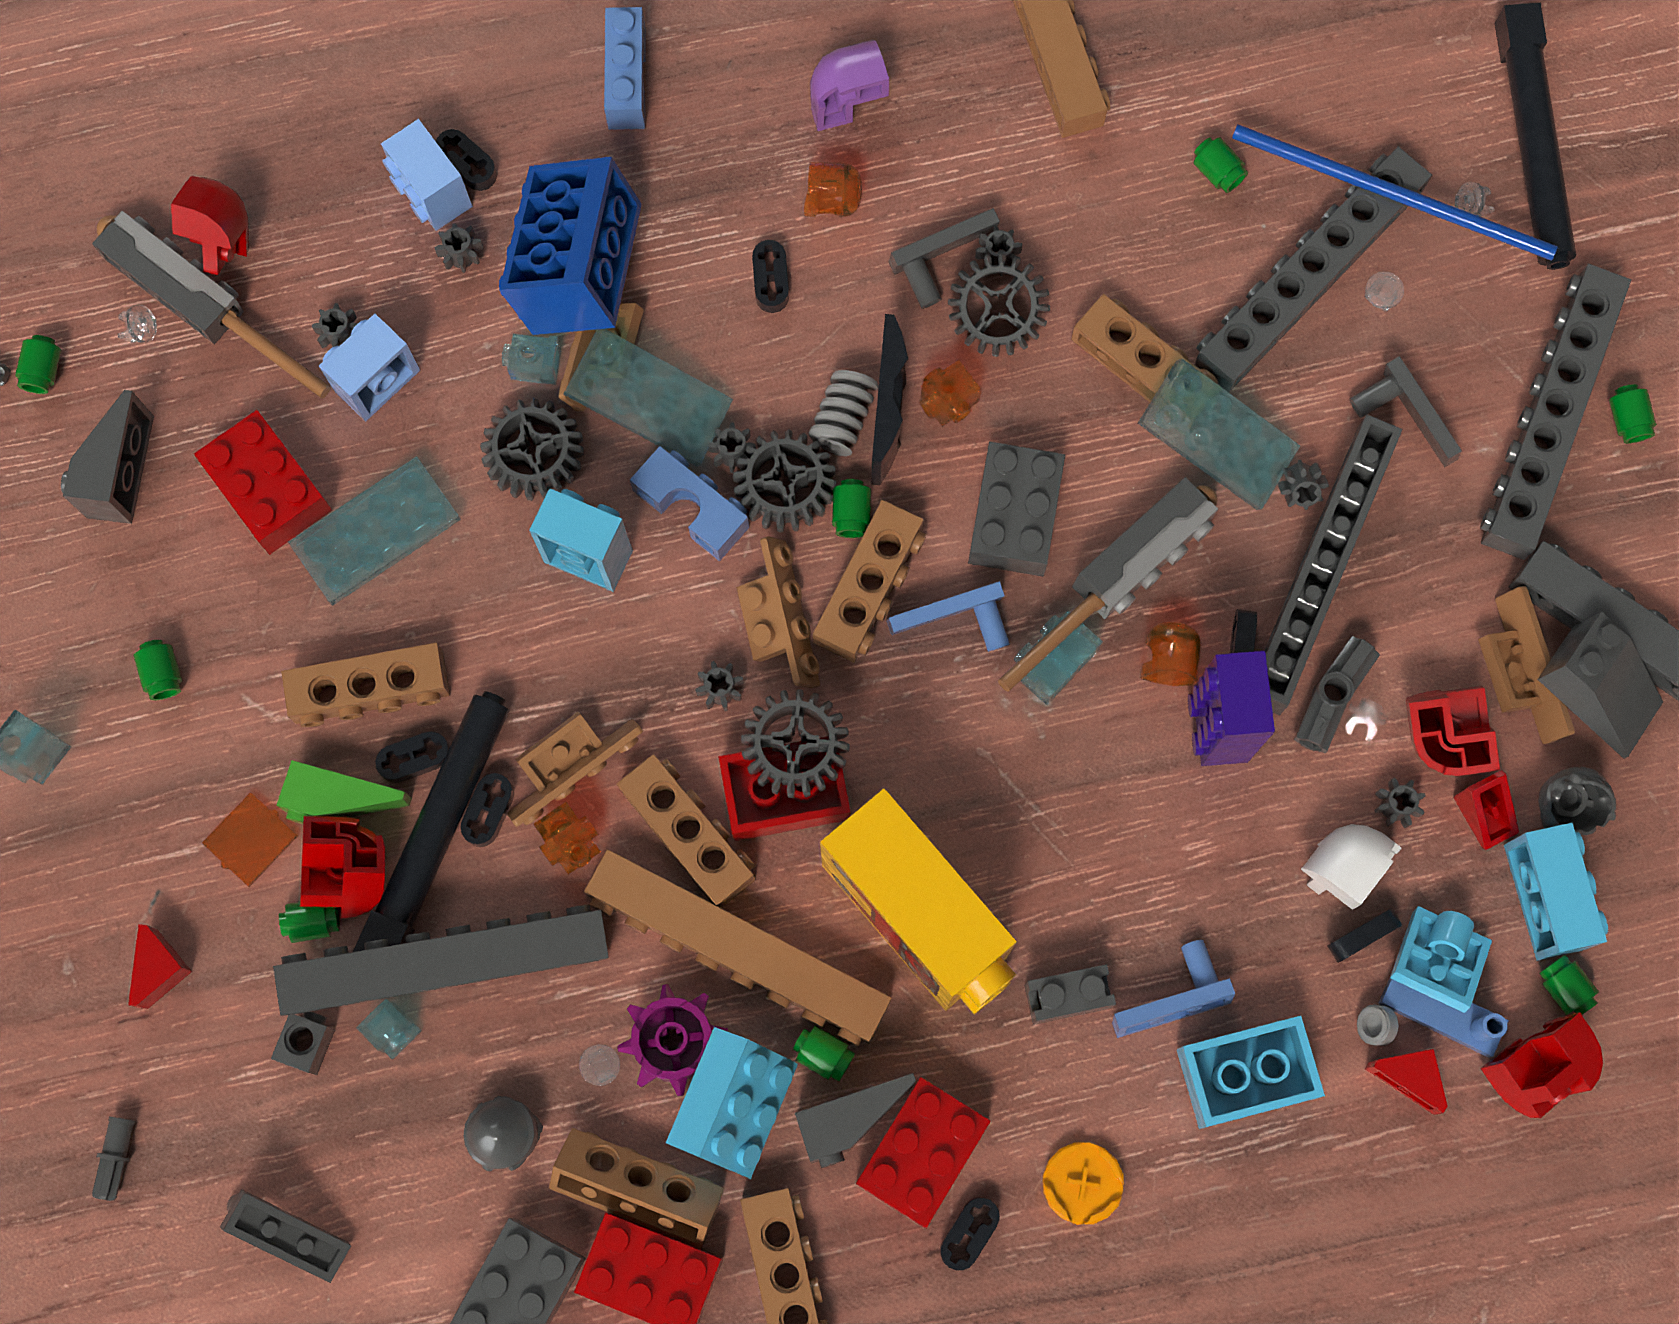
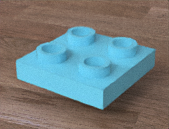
(1442, 957)

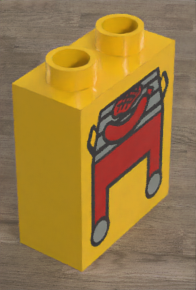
(919, 904)

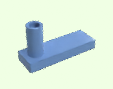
(981, 600)
(1207, 996)
(1474, 1029)

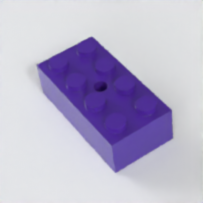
(1232, 709)

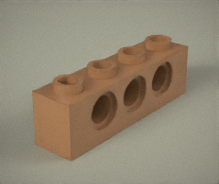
(1122, 358)
(888, 525)
(306, 683)
(640, 790)
(647, 1205)
(758, 1215)

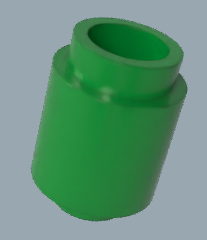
(1220, 164)
(38, 364)
(1633, 414)
(851, 508)
(158, 670)
(308, 922)
(1569, 986)
(823, 1053)

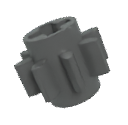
(453, 238)
(994, 242)
(329, 324)
(726, 437)
(1303, 484)
(722, 696)
(1410, 802)

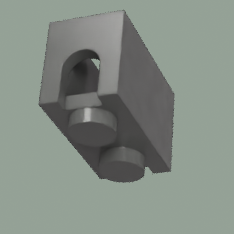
(1069, 994)

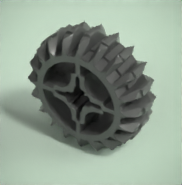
(973, 283)
(518, 451)
(797, 475)
(776, 741)

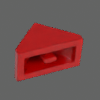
(1489, 810)
(155, 968)
(1415, 1077)

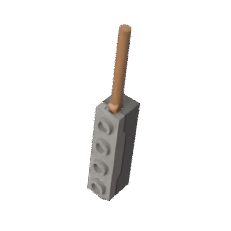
(187, 289)
(1129, 564)

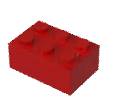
(262, 482)
(759, 812)
(923, 1152)
(647, 1273)

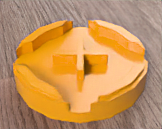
(1083, 1183)

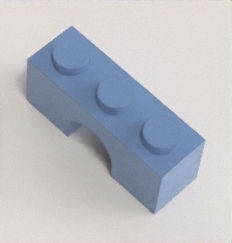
(624, 68)
(667, 479)

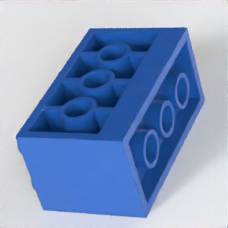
(571, 246)

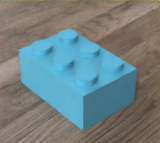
(581, 538)
(1556, 891)
(1250, 1072)
(732, 1102)

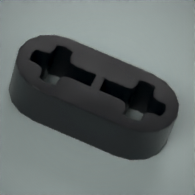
(471, 154)
(762, 276)
(1243, 631)
(410, 748)
(496, 814)
(1364, 935)
(978, 1239)

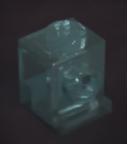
(538, 369)
(388, 1028)

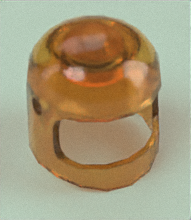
(831, 181)
(1185, 659)

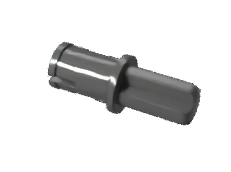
(112, 1158)

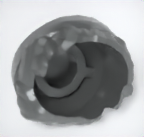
(1578, 798)
(501, 1133)

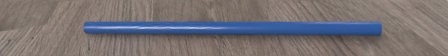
(1395, 192)

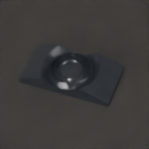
(889, 400)

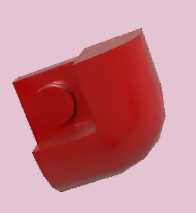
(212, 217)
(1453, 731)
(341, 865)
(1547, 1066)

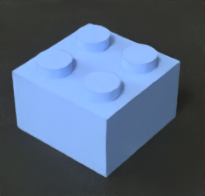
(425, 175)
(369, 366)

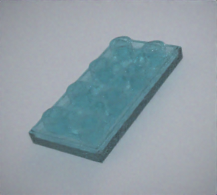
(648, 396)
(1219, 434)
(374, 530)

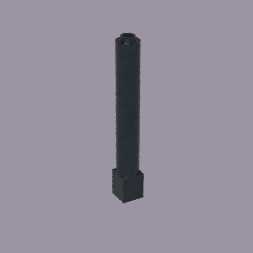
(1521, 46)
(436, 822)

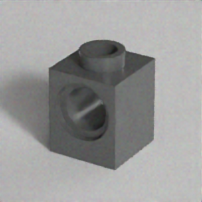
(312, 1058)

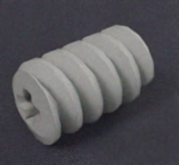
(840, 409)

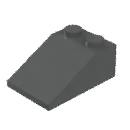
(110, 463)
(1604, 682)
(843, 1122)

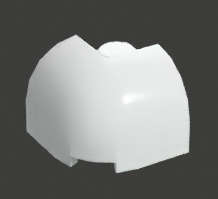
(1350, 863)

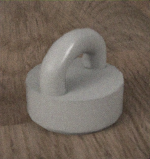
(1377, 1025)

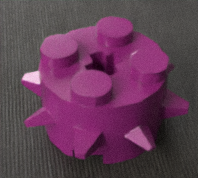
(653, 1026)

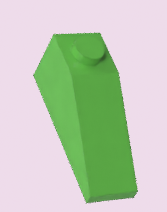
(332, 794)

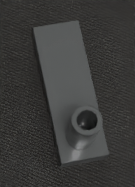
(912, 257)
(1401, 383)
(284, 1235)

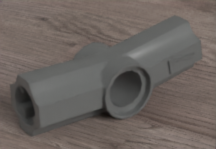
(1325, 714)

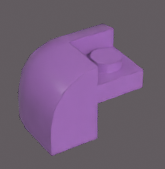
(844, 80)

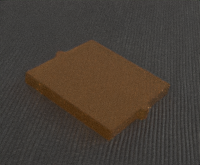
(249, 839)

